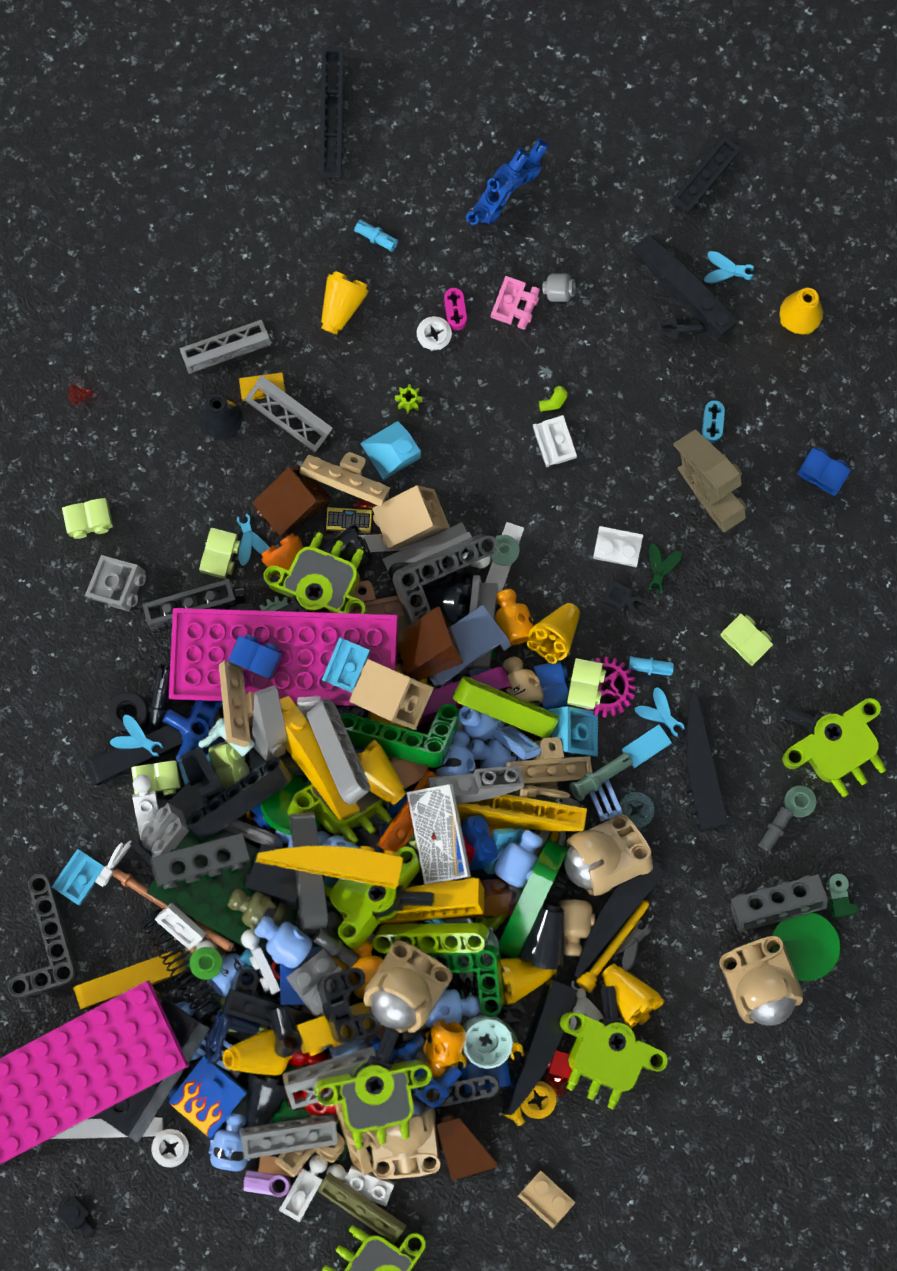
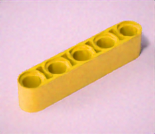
(118, 982)

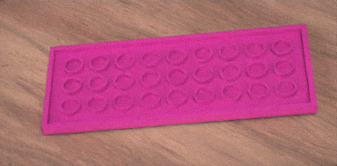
(304, 638)
(85, 1068)

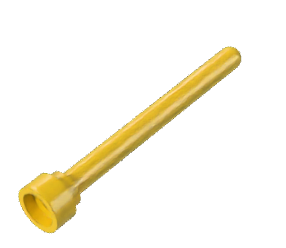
(587, 980)

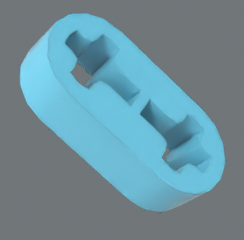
(718, 421)

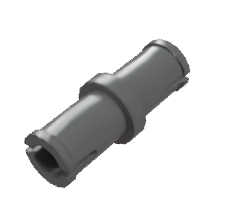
(775, 829)
(335, 947)

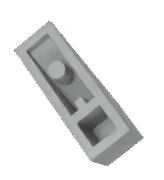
(268, 724)

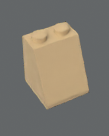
(410, 517)
(391, 694)

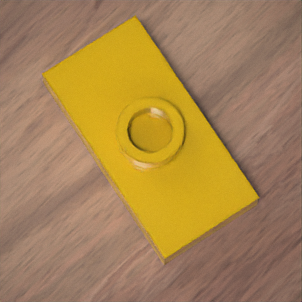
(248, 383)

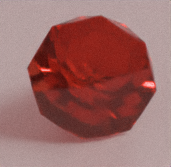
(77, 394)
(363, 504)
(559, 1085)

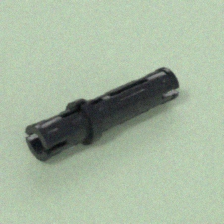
(157, 706)

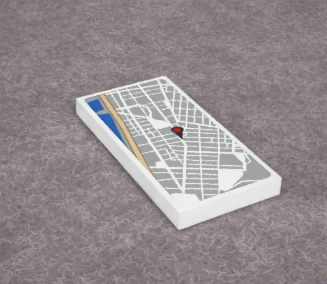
(438, 834)

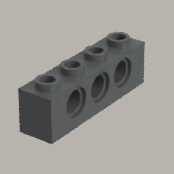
(212, 596)
(233, 845)
(770, 912)

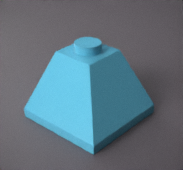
(391, 450)
(577, 730)

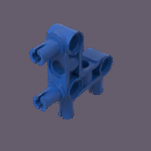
(520, 170)
(199, 718)
(407, 1054)

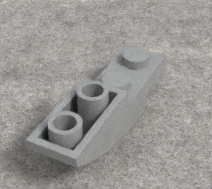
(483, 784)

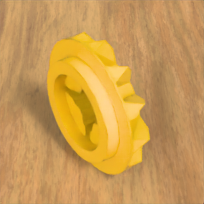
(548, 1104)

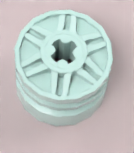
(492, 1051)

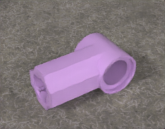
(265, 1183)

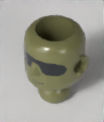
(257, 907)

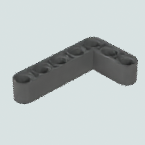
(436, 570)
(310, 886)
(50, 943)

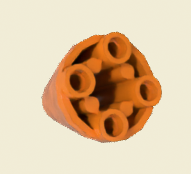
(283, 555)

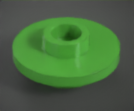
(206, 963)

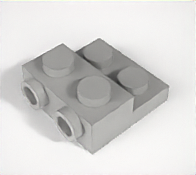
(116, 583)
(165, 831)
(306, 977)

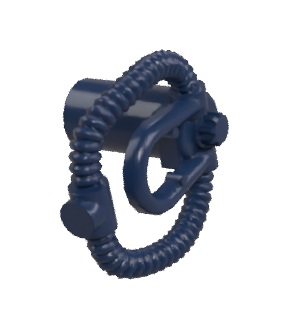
(219, 1030)

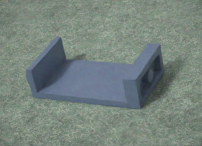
(475, 637)

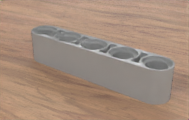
(338, 751)

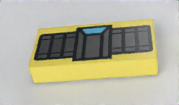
(341, 518)

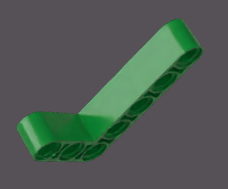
(407, 744)
(532, 899)
(483, 969)

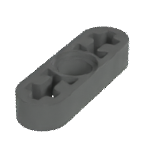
(481, 1081)

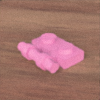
(509, 299)

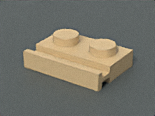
(546, 1199)

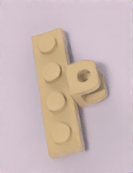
(346, 477)
(237, 704)
(551, 765)
(360, 1157)
(293, 1161)

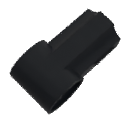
(284, 1030)

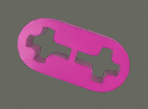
(450, 309)

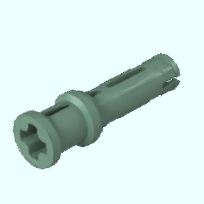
(593, 781)

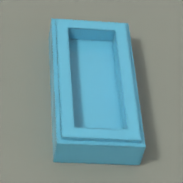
(647, 746)

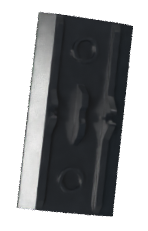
(137, 1112)

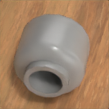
(559, 287)

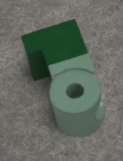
(838, 897)

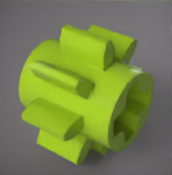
(403, 396)

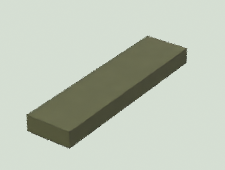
(361, 1208)

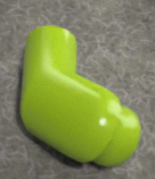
(556, 400)
(491, 922)

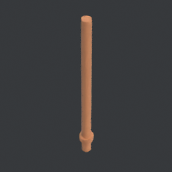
(128, 880)

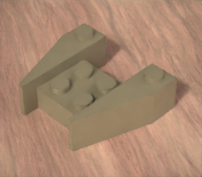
(711, 479)

